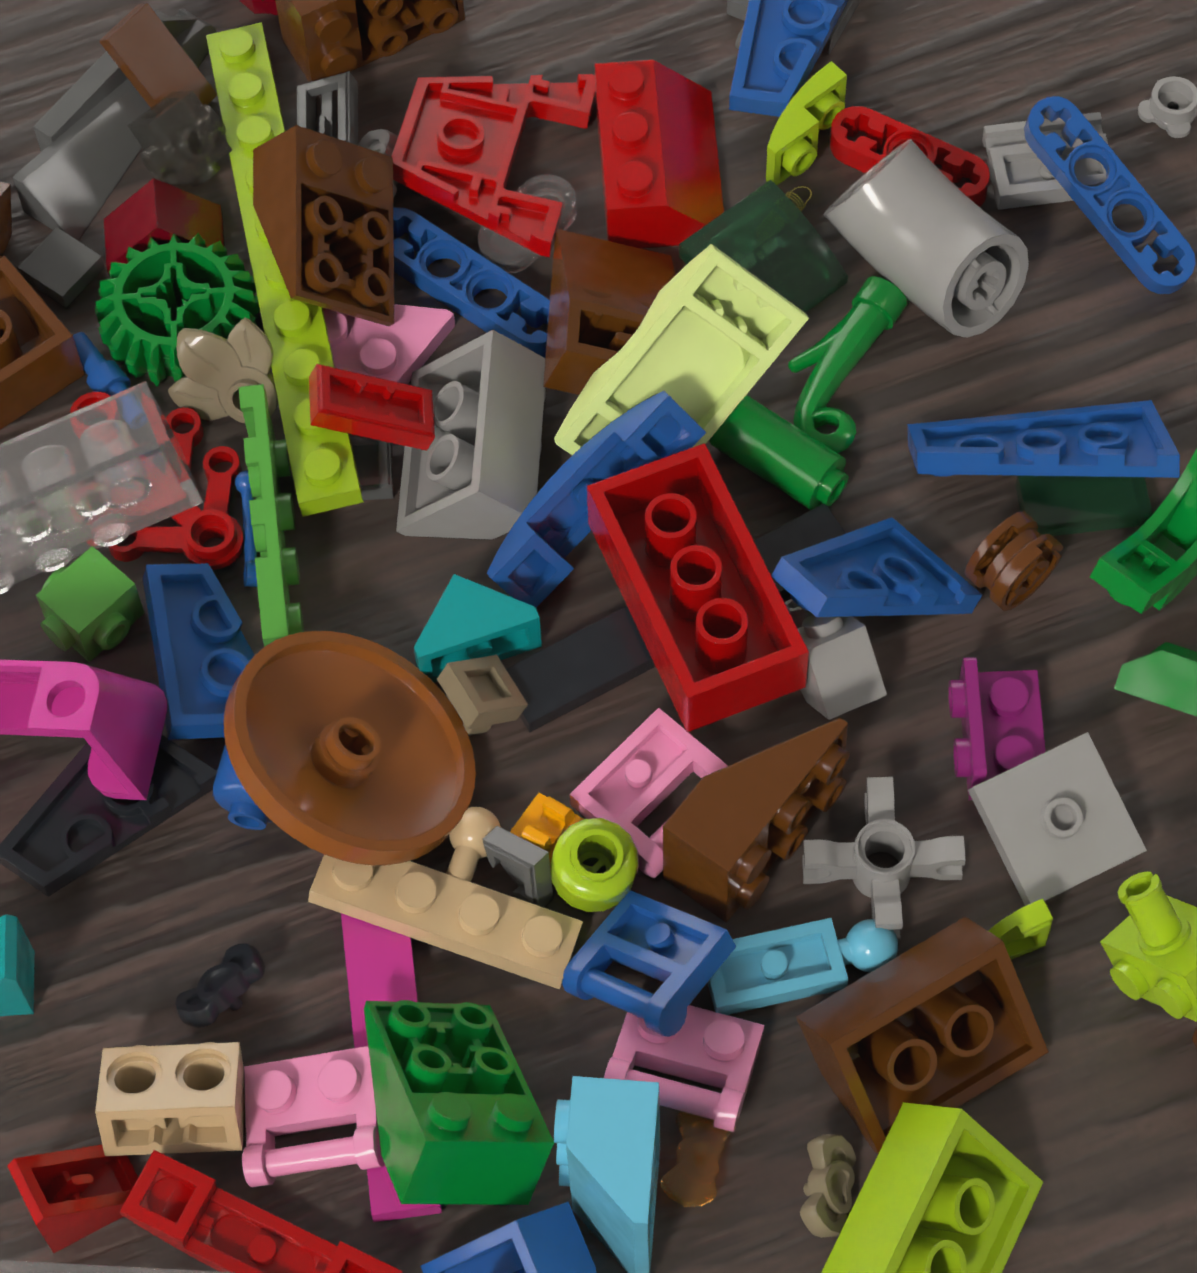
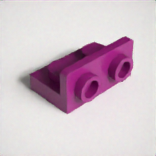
(998, 721)

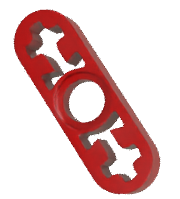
(879, 128)

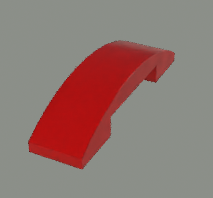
(229, 1232)

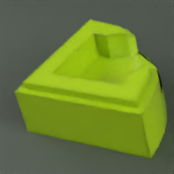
(1024, 929)

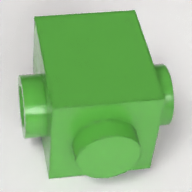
(89, 605)

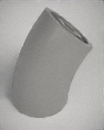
(932, 242)

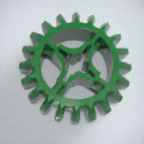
(148, 292)

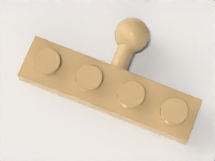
(451, 909)

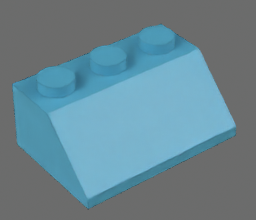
(611, 1162)

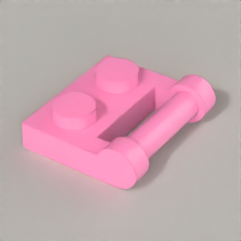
(640, 778)
(706, 1050)
(309, 1096)

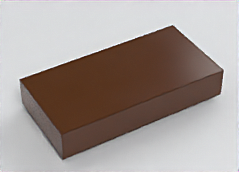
(153, 58)

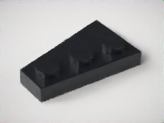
(80, 827)

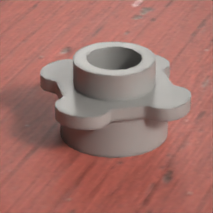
(1174, 93)

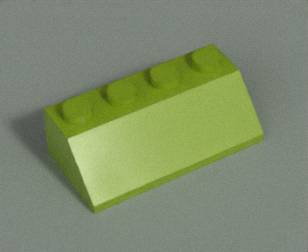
(936, 1200)

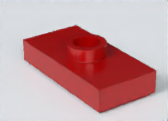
(371, 407)

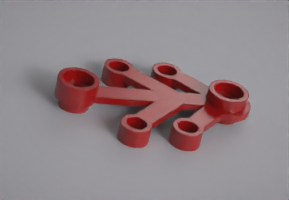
(194, 523)

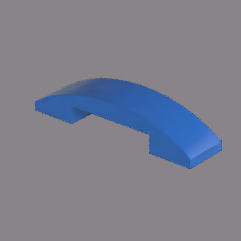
(556, 519)

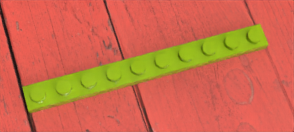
(252, 115)

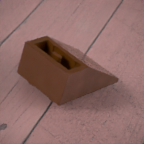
(348, 34)
(329, 221)
(596, 304)
(751, 816)

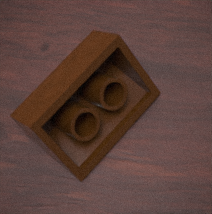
(35, 348)
(924, 1029)

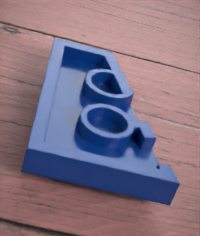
(194, 646)

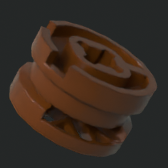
(1013, 561)

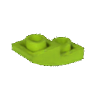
(795, 135)

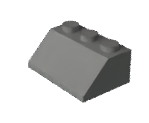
(484, 445)

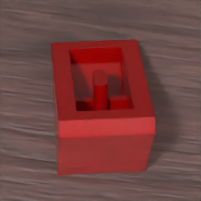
(73, 1191)

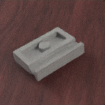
(1021, 177)

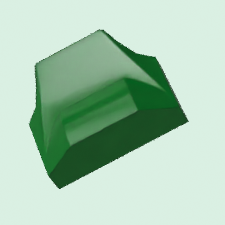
(1163, 677)

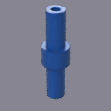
(102, 374)

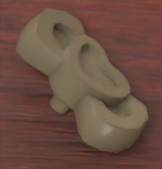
(828, 1185)

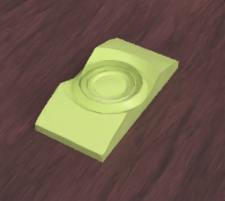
(699, 343)

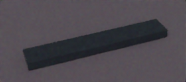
(613, 648)

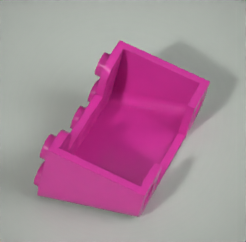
(109, 710)

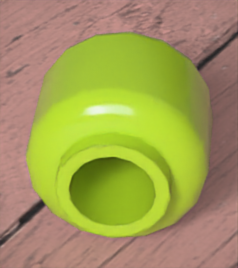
(596, 843)

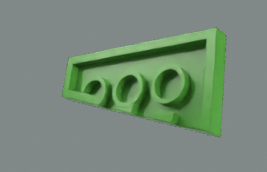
(270, 517)

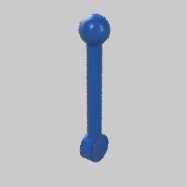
(243, 486)

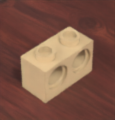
(171, 1099)

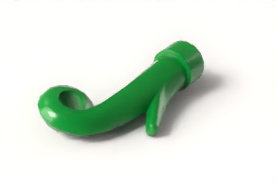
(837, 353)

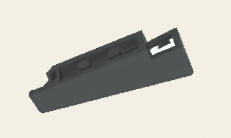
(89, 140)

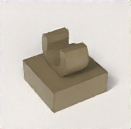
(481, 693)

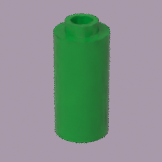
(781, 454)

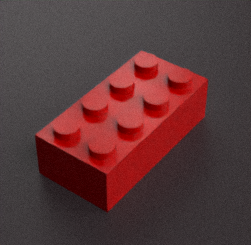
(697, 587)

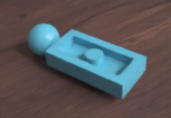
(796, 963)

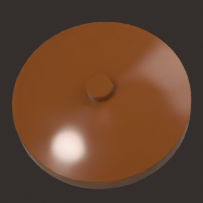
(349, 748)

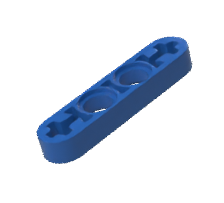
(1100, 200)
(472, 277)

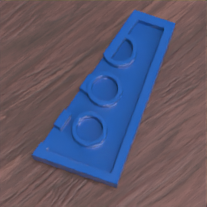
(779, 51)
(1061, 442)

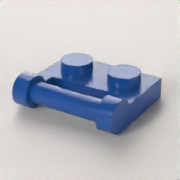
(654, 942)

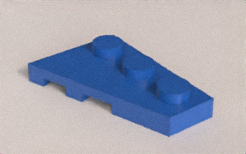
(874, 574)

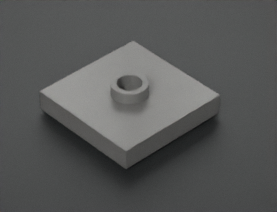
(1057, 820)

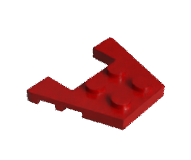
(464, 140)

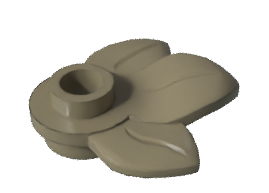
(219, 367)

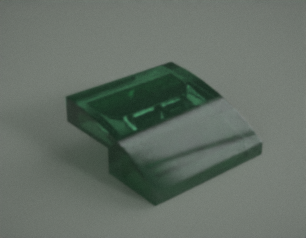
(775, 245)

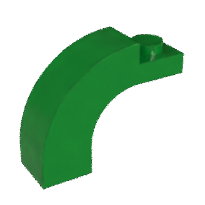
(1160, 555)

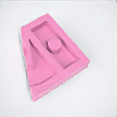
(385, 350)

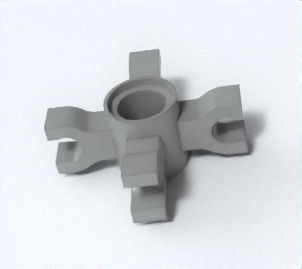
(932, 858)

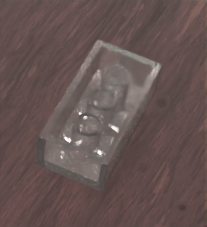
(88, 483)

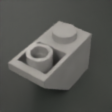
(840, 662)

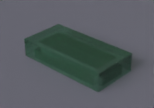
(1083, 503)

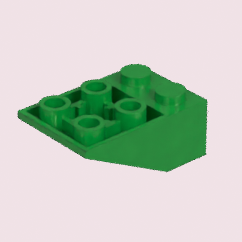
(452, 1105)

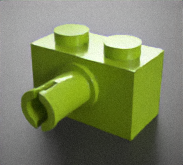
(1155, 947)

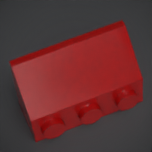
(656, 154)

